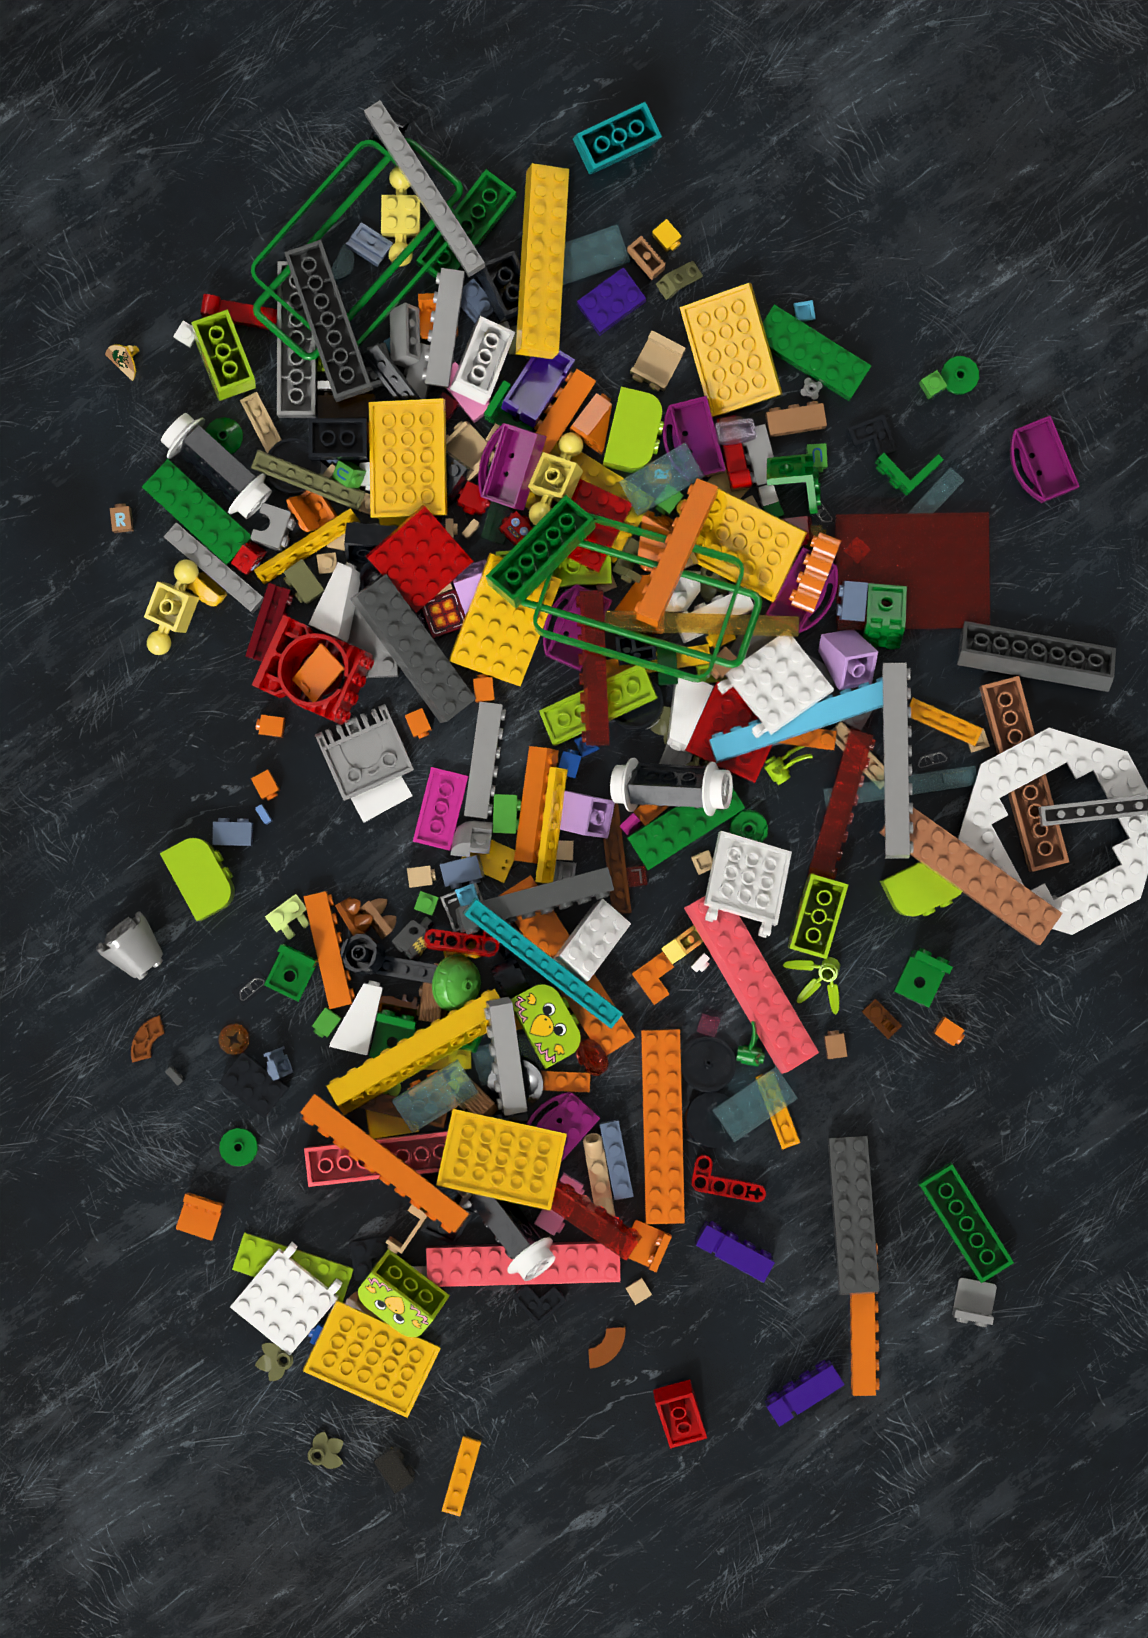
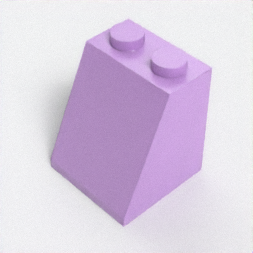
(467, 582)
(848, 658)
(586, 814)

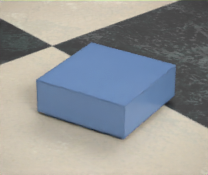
(263, 814)

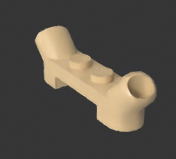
(598, 1172)

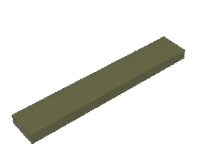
(307, 479)

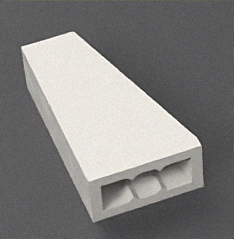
(335, 608)
(686, 708)
(359, 1023)

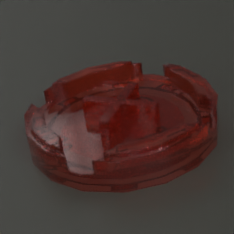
(592, 1057)

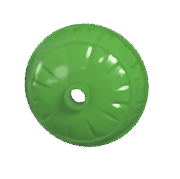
(455, 982)

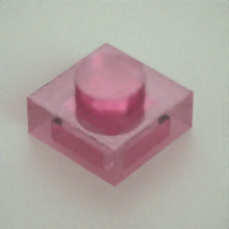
(708, 1025)

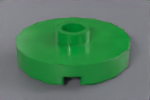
(960, 385)
(753, 818)
(245, 1139)

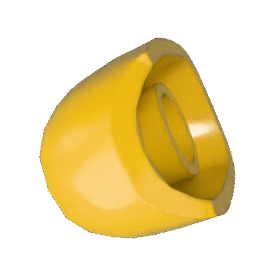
(207, 589)

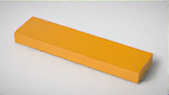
(945, 722)
(784, 1127)
(461, 1476)

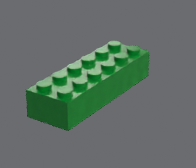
(478, 213)
(814, 353)
(197, 512)
(540, 551)
(677, 830)
(965, 1222)

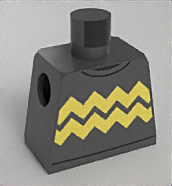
(410, 939)

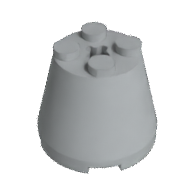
(132, 947)

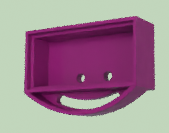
(697, 421)
(527, 450)
(1049, 458)
(782, 605)
(560, 651)
(575, 1116)

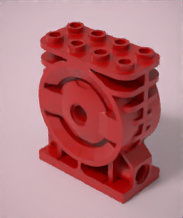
(284, 658)

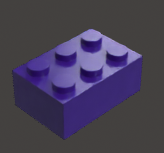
(611, 301)

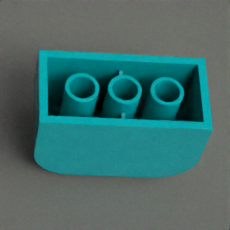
(617, 138)

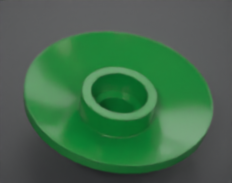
(231, 428)

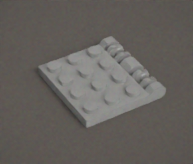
(366, 755)

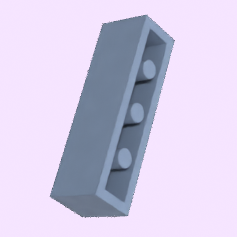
(616, 1159)

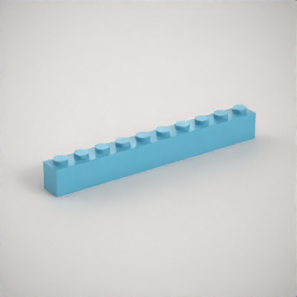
(821, 714)

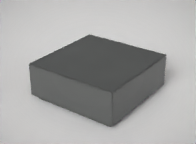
(175, 1075)

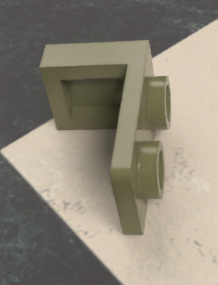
(678, 278)
(624, 567)

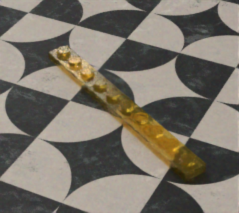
(707, 623)

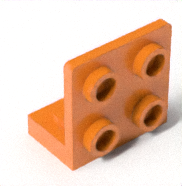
(199, 1216)
(651, 1246)

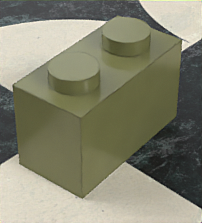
(304, 582)

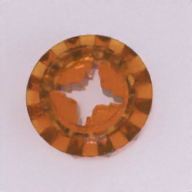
(242, 1036)

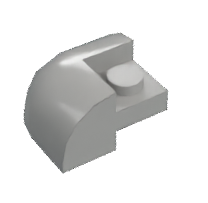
(472, 837)

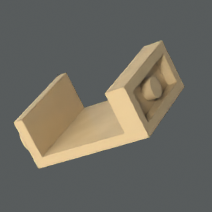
(657, 361)
(467, 446)
(394, 1245)

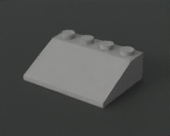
(364, 638)

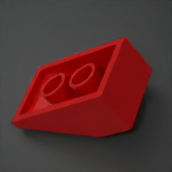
(679, 1413)

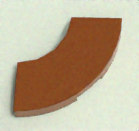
(145, 1038)
(607, 1348)

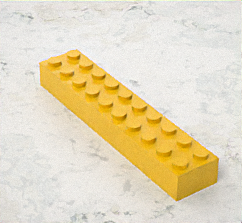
(542, 261)
(411, 1055)

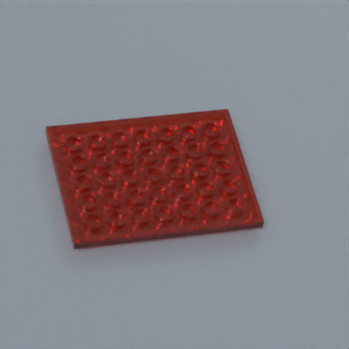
(933, 554)

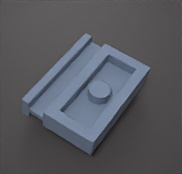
(369, 244)
(475, 302)
(278, 1063)

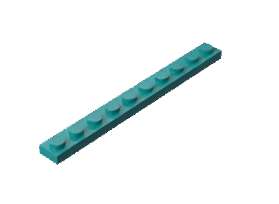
(542, 963)

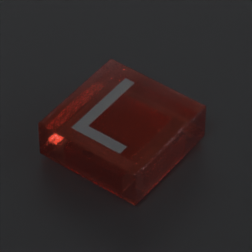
(636, 876)

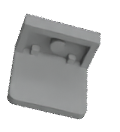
(974, 1302)

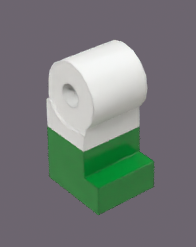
(770, 501)

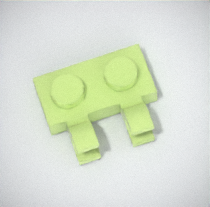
(286, 913)

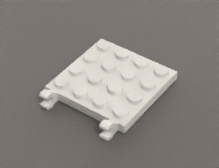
(777, 684)
(747, 880)
(285, 1300)

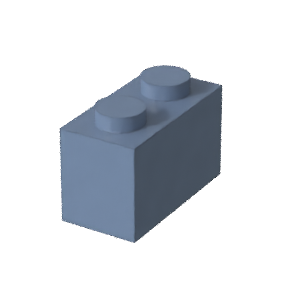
(852, 601)
(233, 833)
(461, 871)

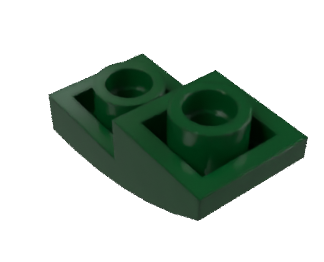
(669, 659)

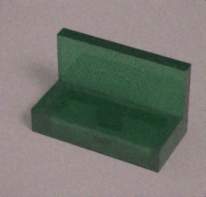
(494, 518)

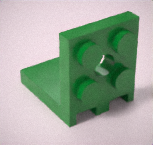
(495, 414)
(795, 470)
(899, 479)
(885, 624)
(291, 960)
(930, 969)
(391, 1026)

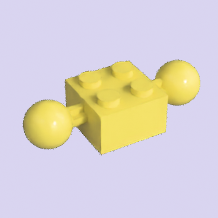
(400, 216)
(555, 476)
(172, 607)

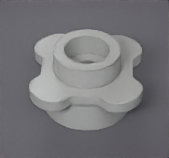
(806, 390)

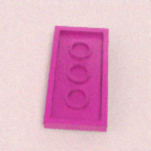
(440, 808)

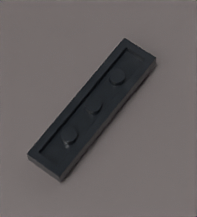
(389, 374)
(407, 969)

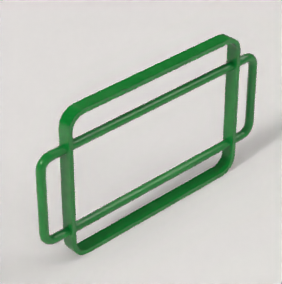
(269, 291)
(713, 659)

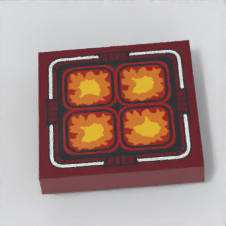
(443, 614)

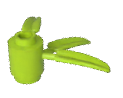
(778, 770)
(827, 971)

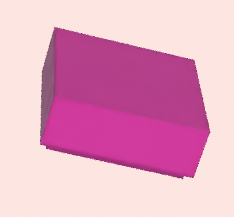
(631, 824)

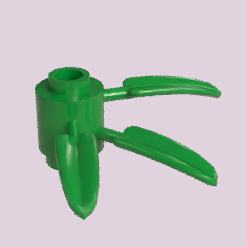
(750, 1053)

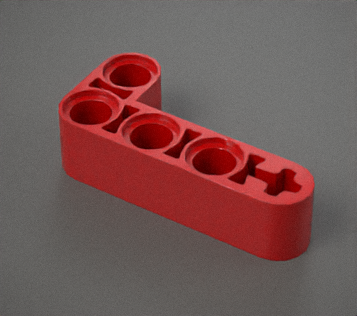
(240, 313)
(736, 467)
(461, 938)
(729, 1183)

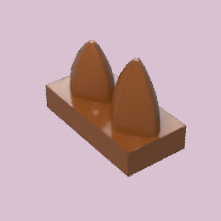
(355, 921)

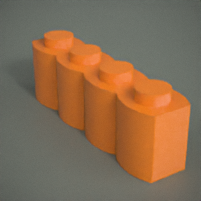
(815, 572)

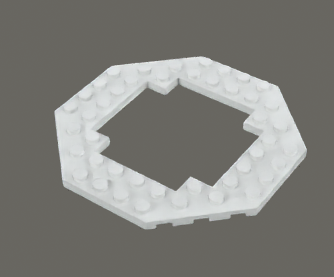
(1118, 780)

